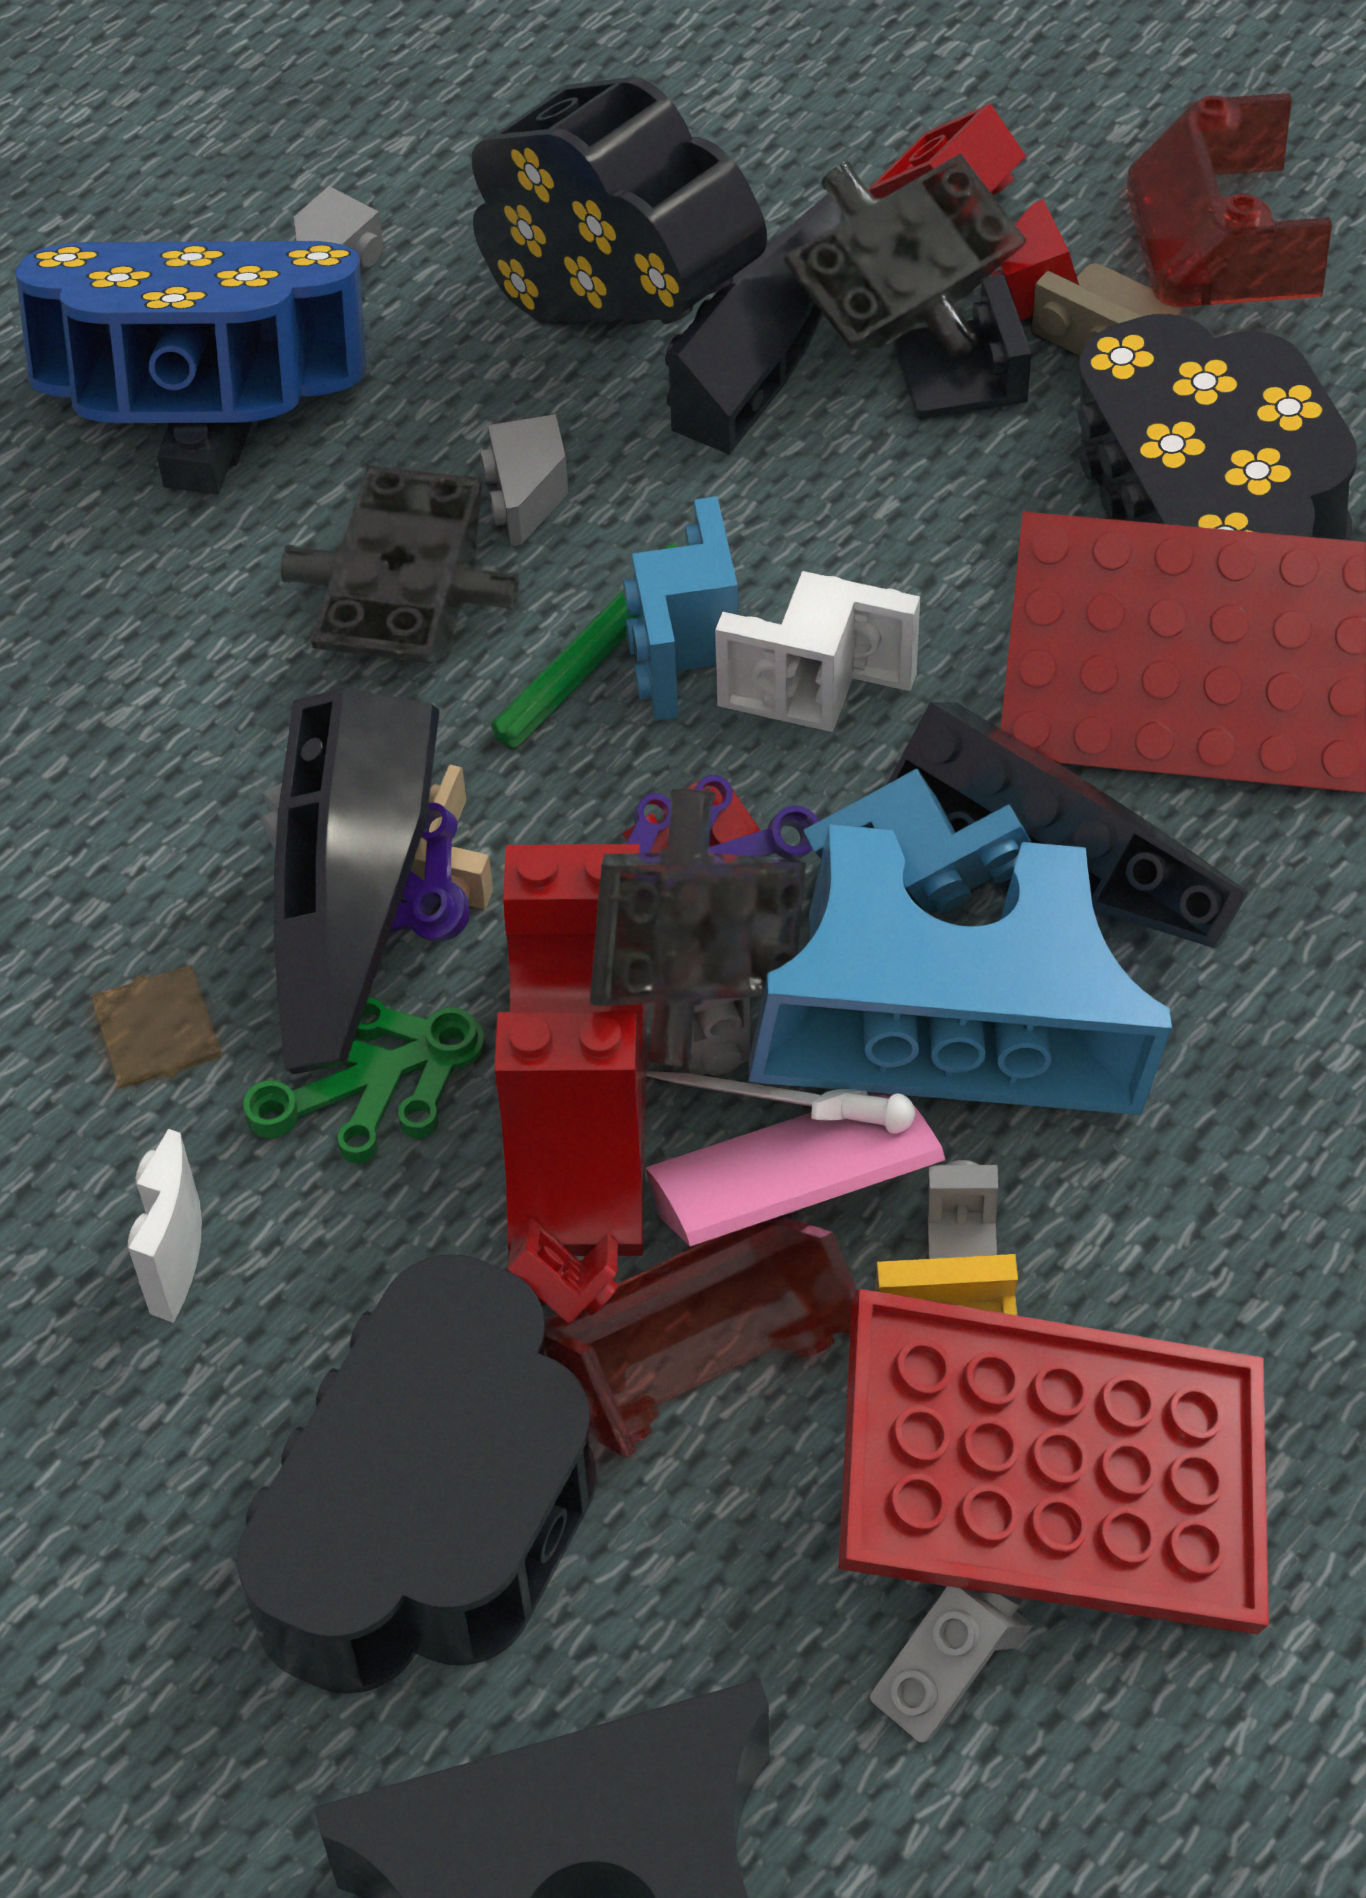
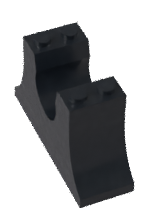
(583, 1815)

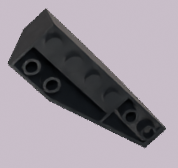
(745, 341)
(342, 858)
(1131, 863)

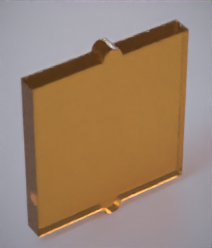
(155, 1026)

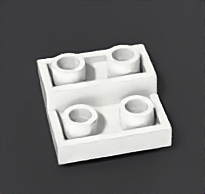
(168, 1234)

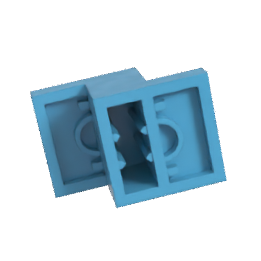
(678, 606)
(938, 861)

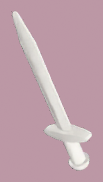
(837, 1104)

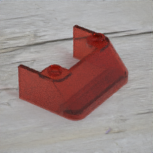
(1217, 246)
(700, 1317)

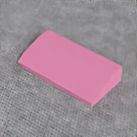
(782, 1171)

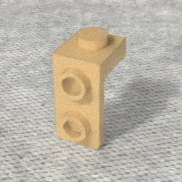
(468, 868)

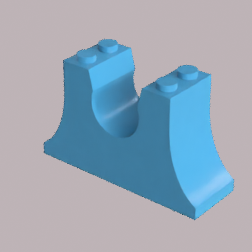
(955, 1010)

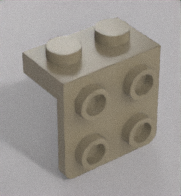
(1076, 313)

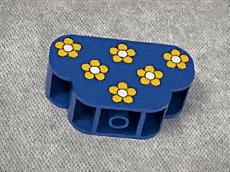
(191, 327)

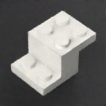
(826, 640)

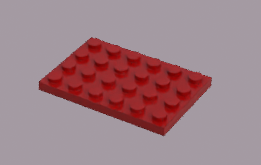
(1189, 651)
(1054, 1463)

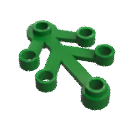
(378, 1075)

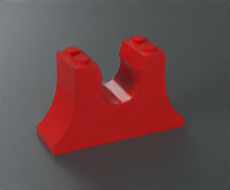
(566, 1067)

